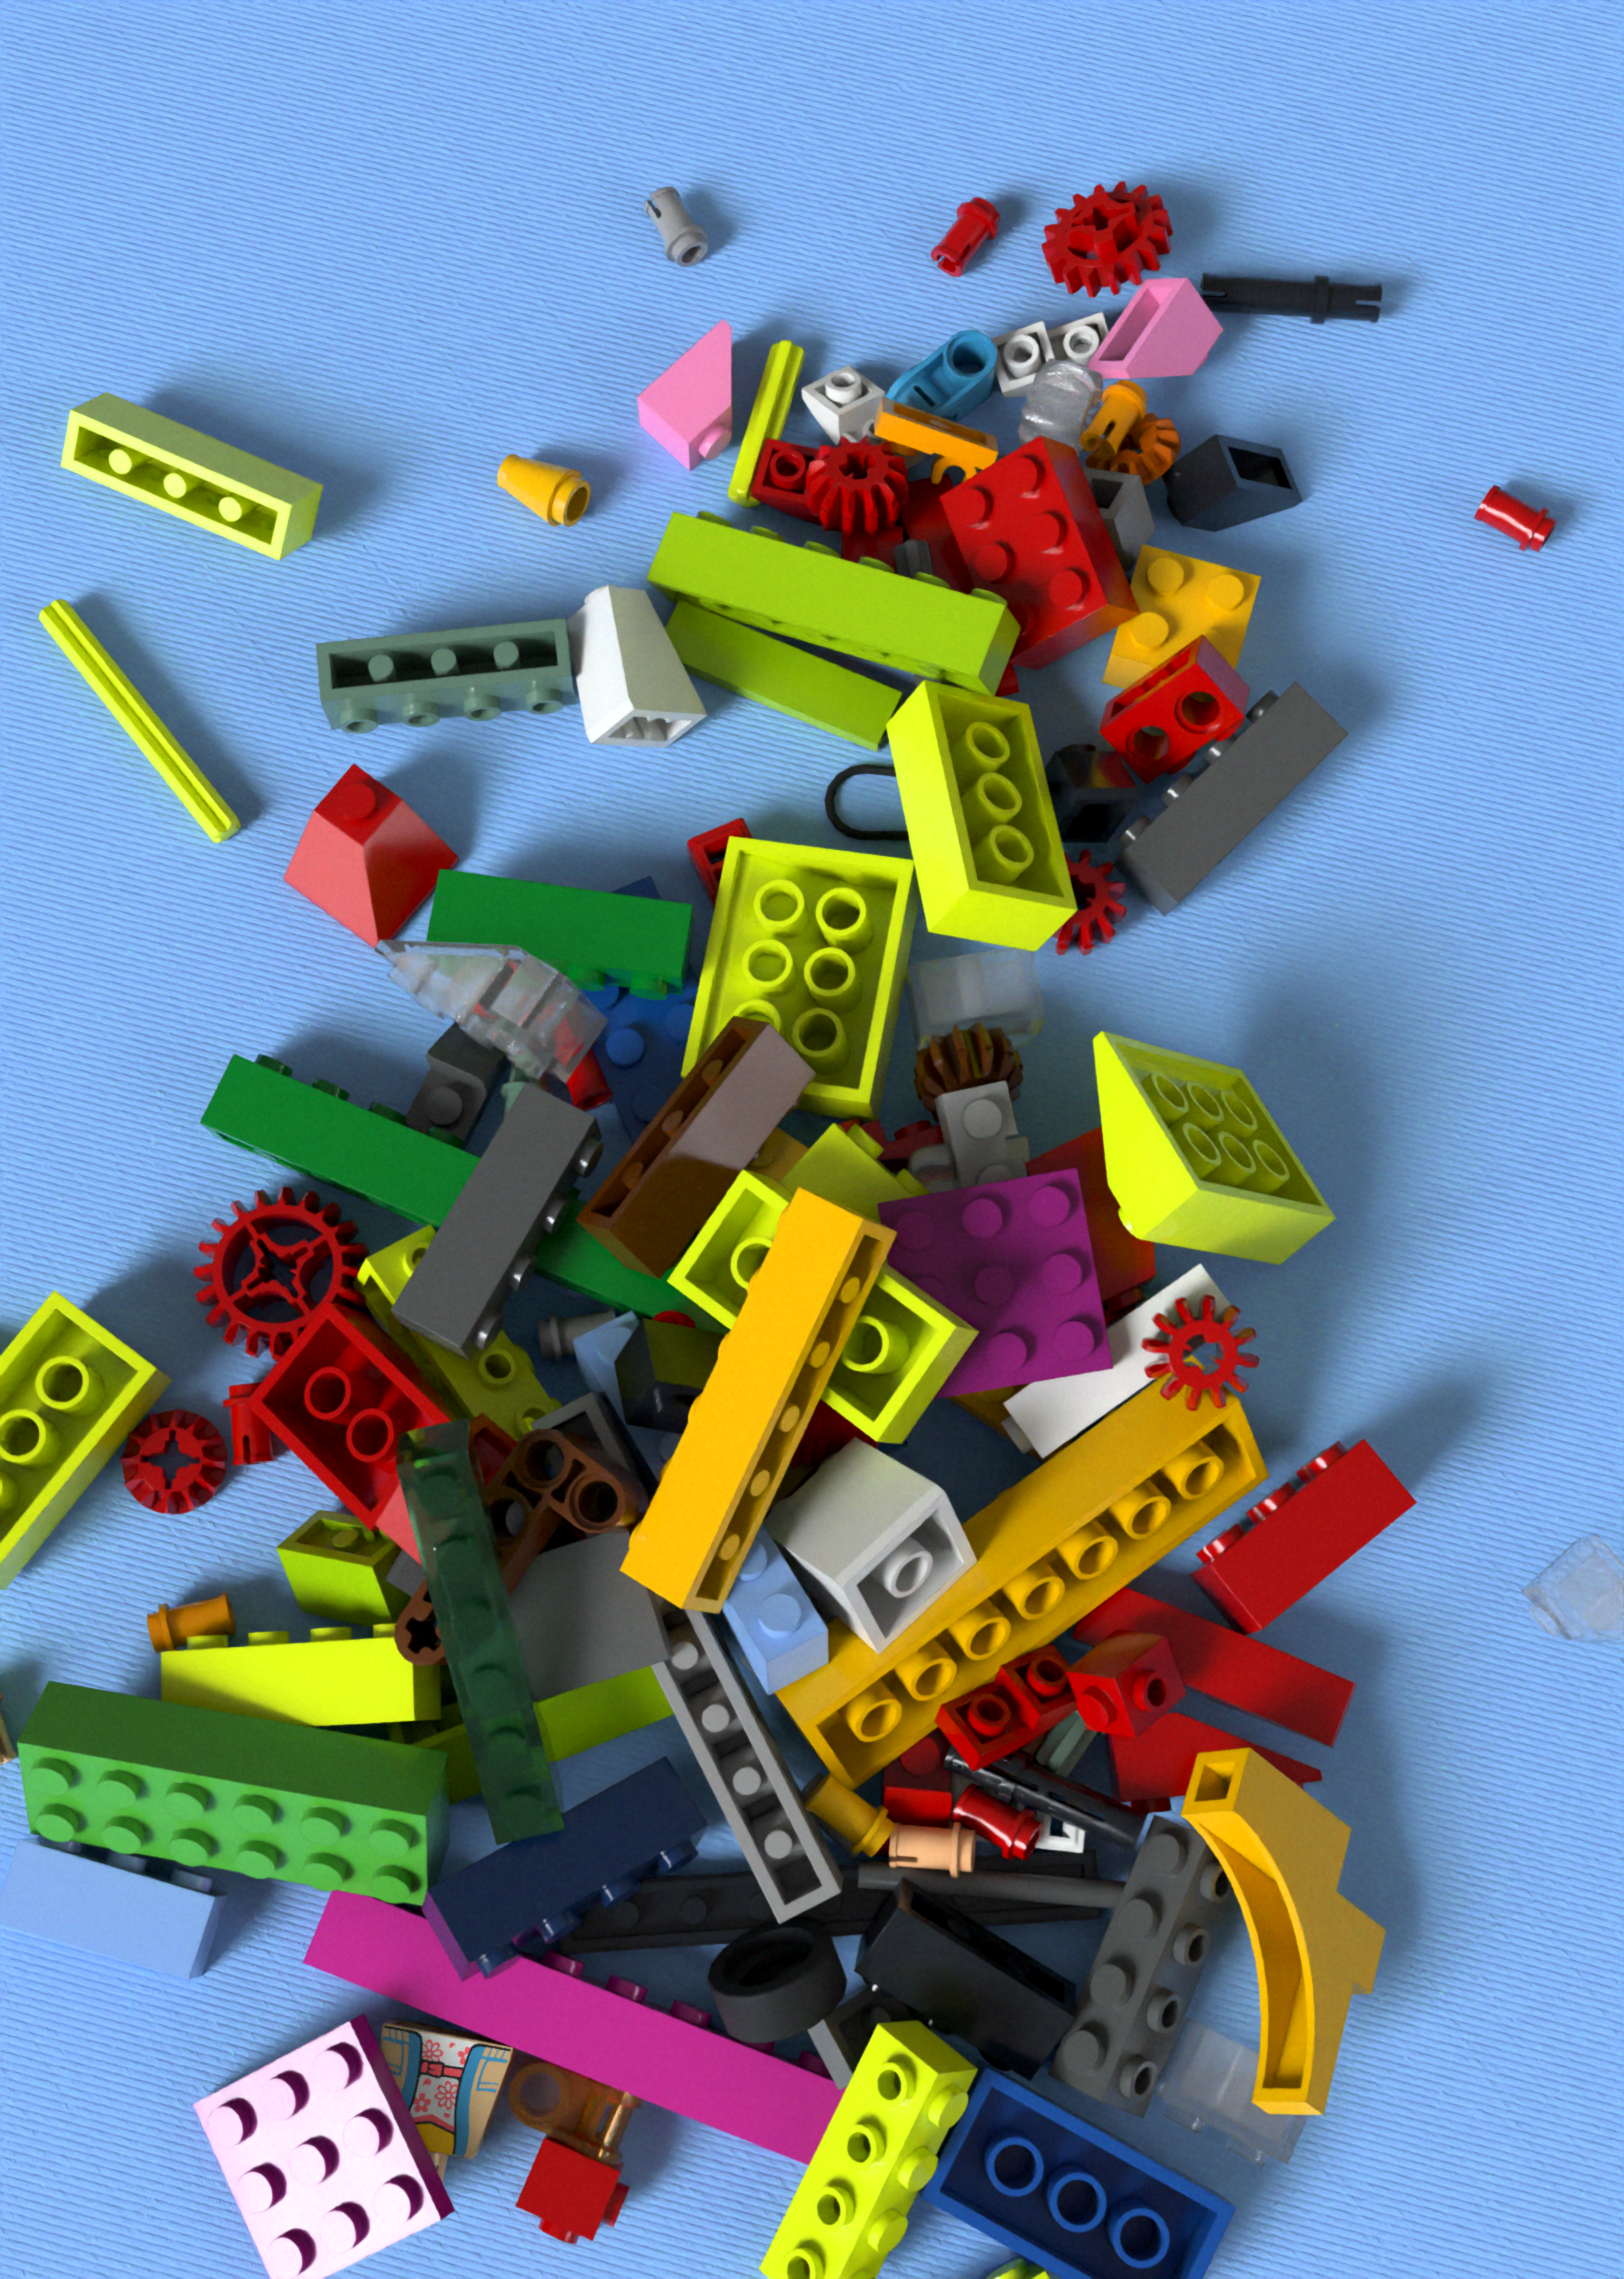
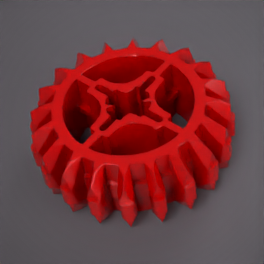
(257, 1288)

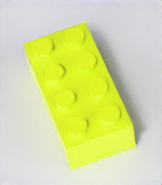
(980, 817)
(900, 1341)
(63, 1414)

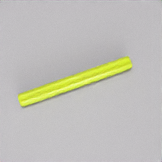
(139, 721)

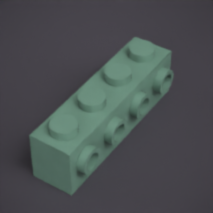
(446, 675)

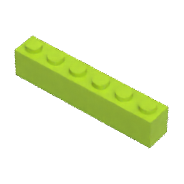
(836, 602)

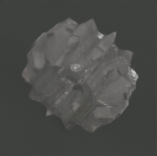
(1061, 403)

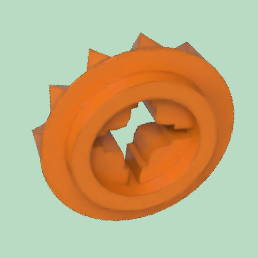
(1159, 448)

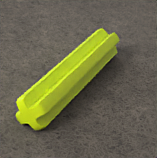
(767, 417)

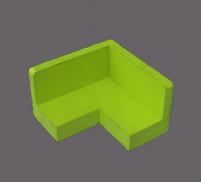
(342, 1569)

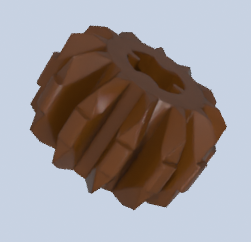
(964, 1062)

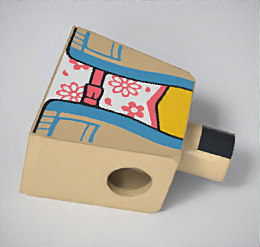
(447, 2083)

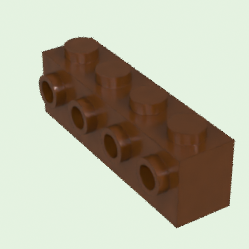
(697, 1146)

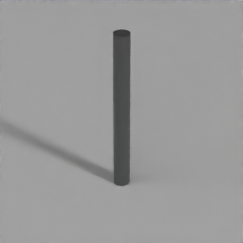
(996, 1885)

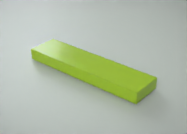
(782, 676)

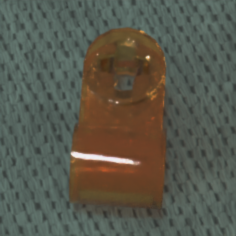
(577, 2111)

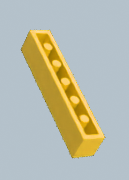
(757, 1402)

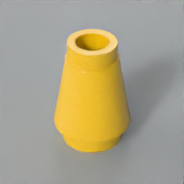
(546, 489)

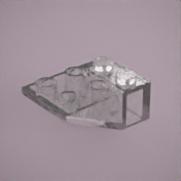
(499, 1000)

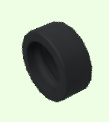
(777, 1981)

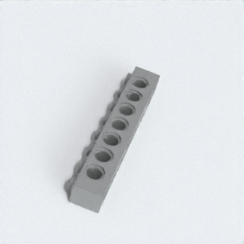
(721, 1715)

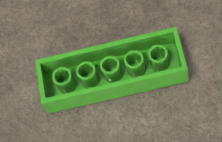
(236, 1792)

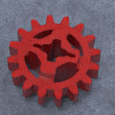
(1107, 239)

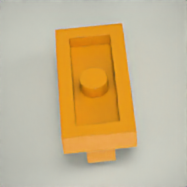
(916, 430)

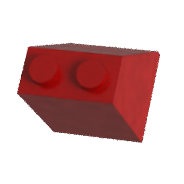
(1120, 1259)

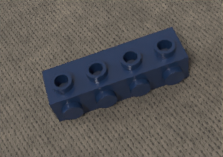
(551, 1878)

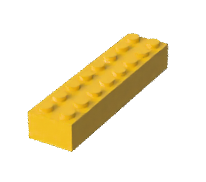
(1043, 1564)

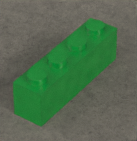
(575, 930)

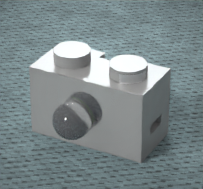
(974, 1139)

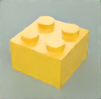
(1176, 605)

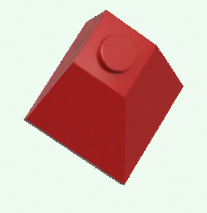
(367, 858)

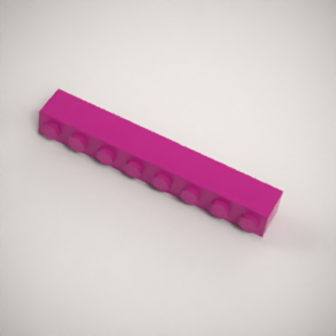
(586, 2026)

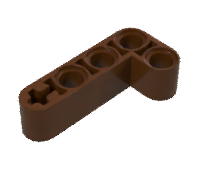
(544, 1506)

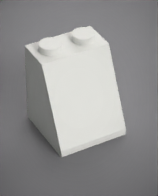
(871, 1541)

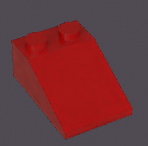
(344, 1401)

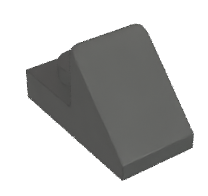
(457, 1085)
(847, 2030)

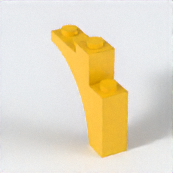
(1304, 1935)

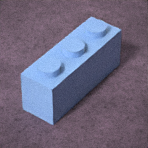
(112, 1905)

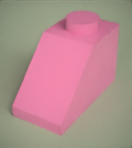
(1159, 333)
(692, 400)

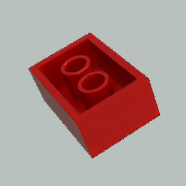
(1042, 547)
(1300, 1535)

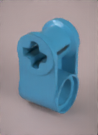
(943, 389)

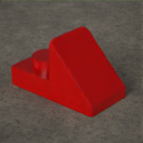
(918, 1786)

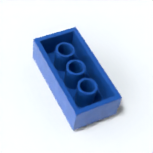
(1071, 2190)

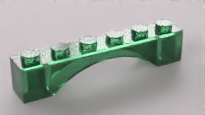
(478, 1630)

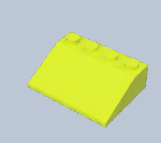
(820, 955)
(1199, 1156)

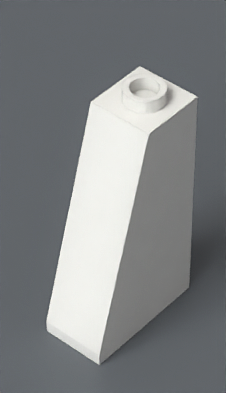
(1059, 1408)

